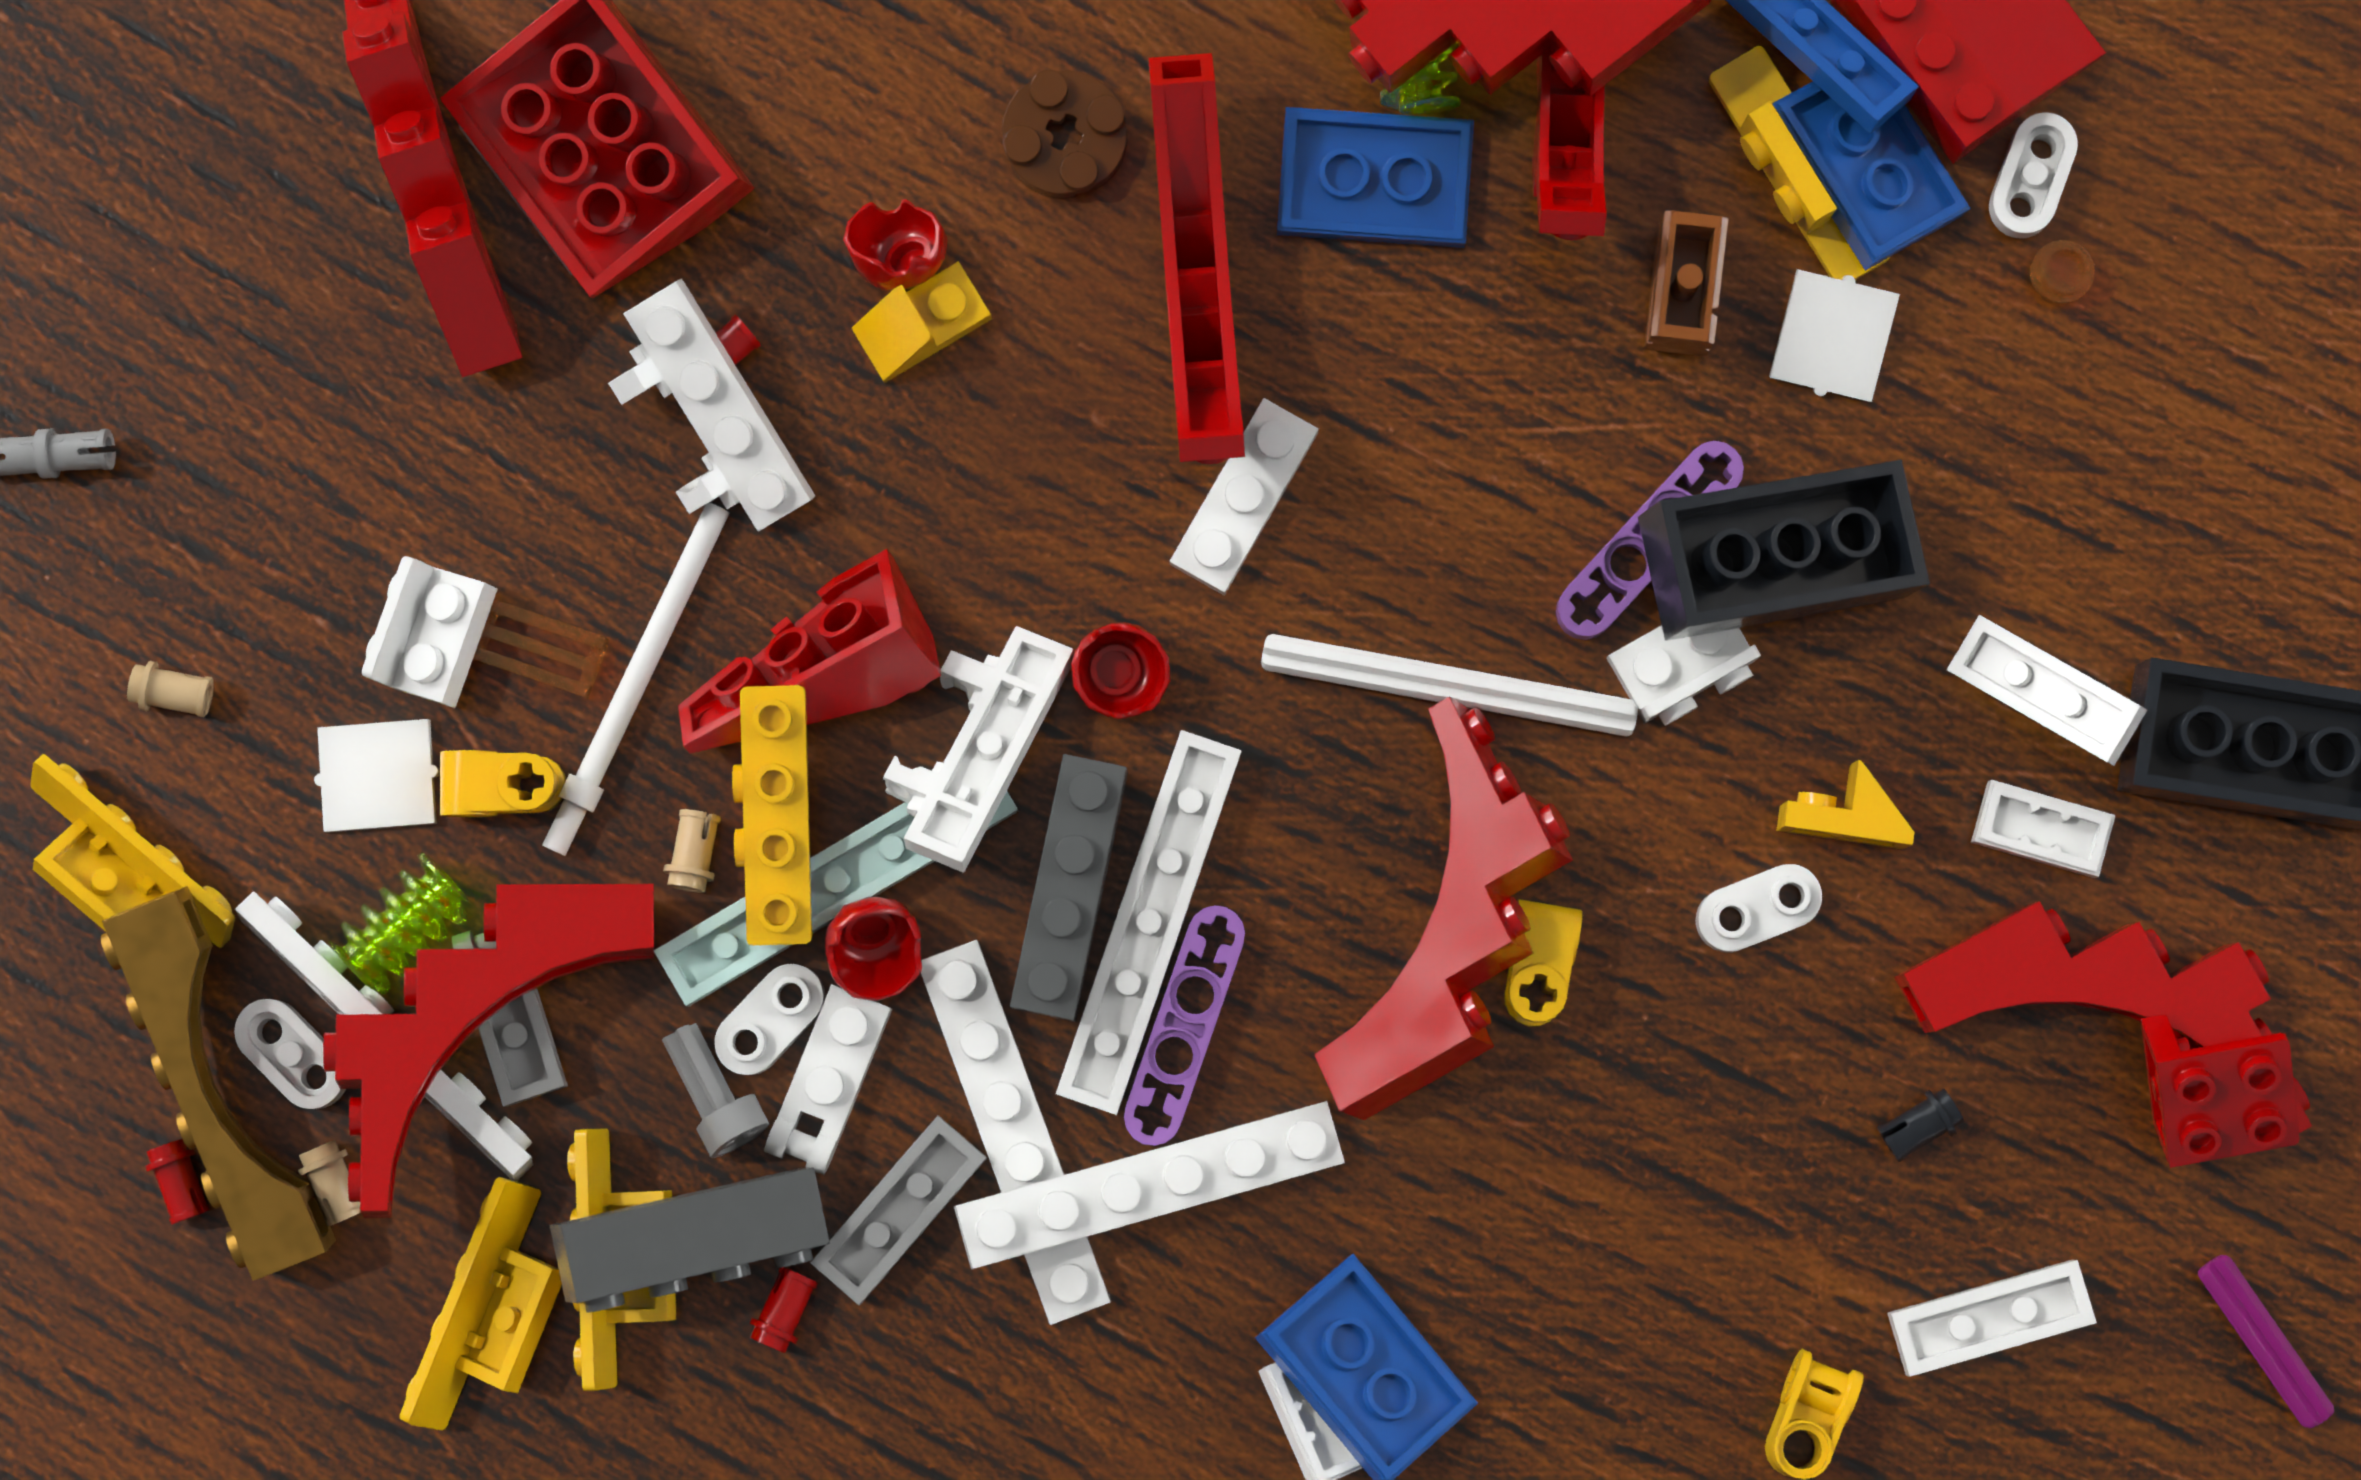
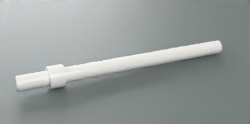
(582, 791)

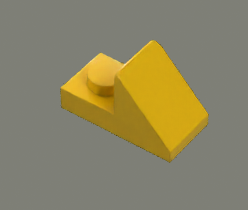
(921, 321)
(1866, 816)

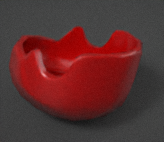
(895, 245)
(1120, 670)
(874, 948)

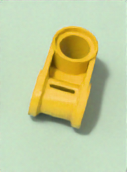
(489, 783)
(1555, 944)
(1813, 1412)

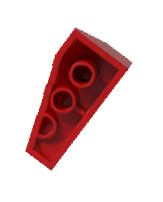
(848, 653)

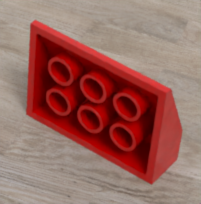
(1976, 58)
(596, 142)

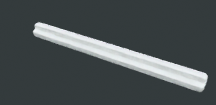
(1439, 681)

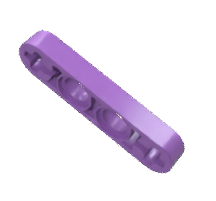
(1631, 536)
(1193, 1028)

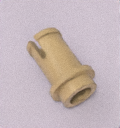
(169, 690)
(693, 851)
(329, 1181)

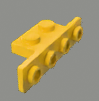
(1747, 93)
(775, 815)
(106, 863)
(490, 1312)
(596, 1348)

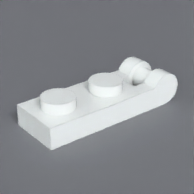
(828, 1077)

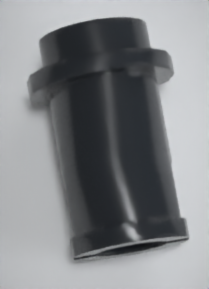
(1921, 1124)

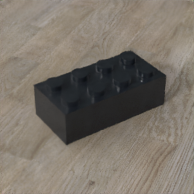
(1783, 549)
(2245, 743)

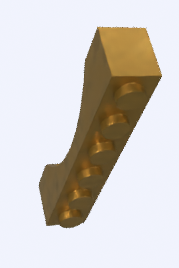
(266, 1204)

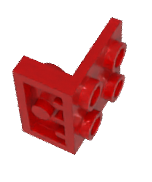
(2220, 1095)

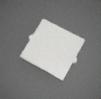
(1834, 335)
(377, 775)

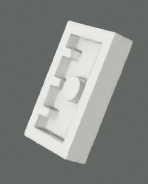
(428, 632)
(1668, 673)

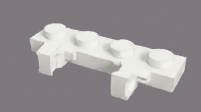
(744, 450)
(1007, 708)

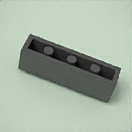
(1069, 888)
(690, 1236)

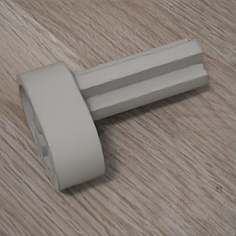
(725, 1121)

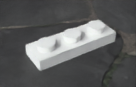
(1244, 497)
(2047, 690)
(1991, 1317)

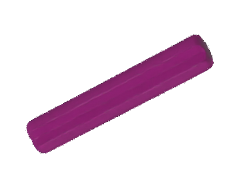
(2266, 1341)

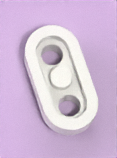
(2031, 177)
(1759, 907)
(770, 1021)
(290, 1057)

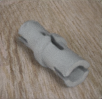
(53, 452)

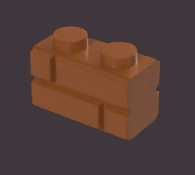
(1686, 283)

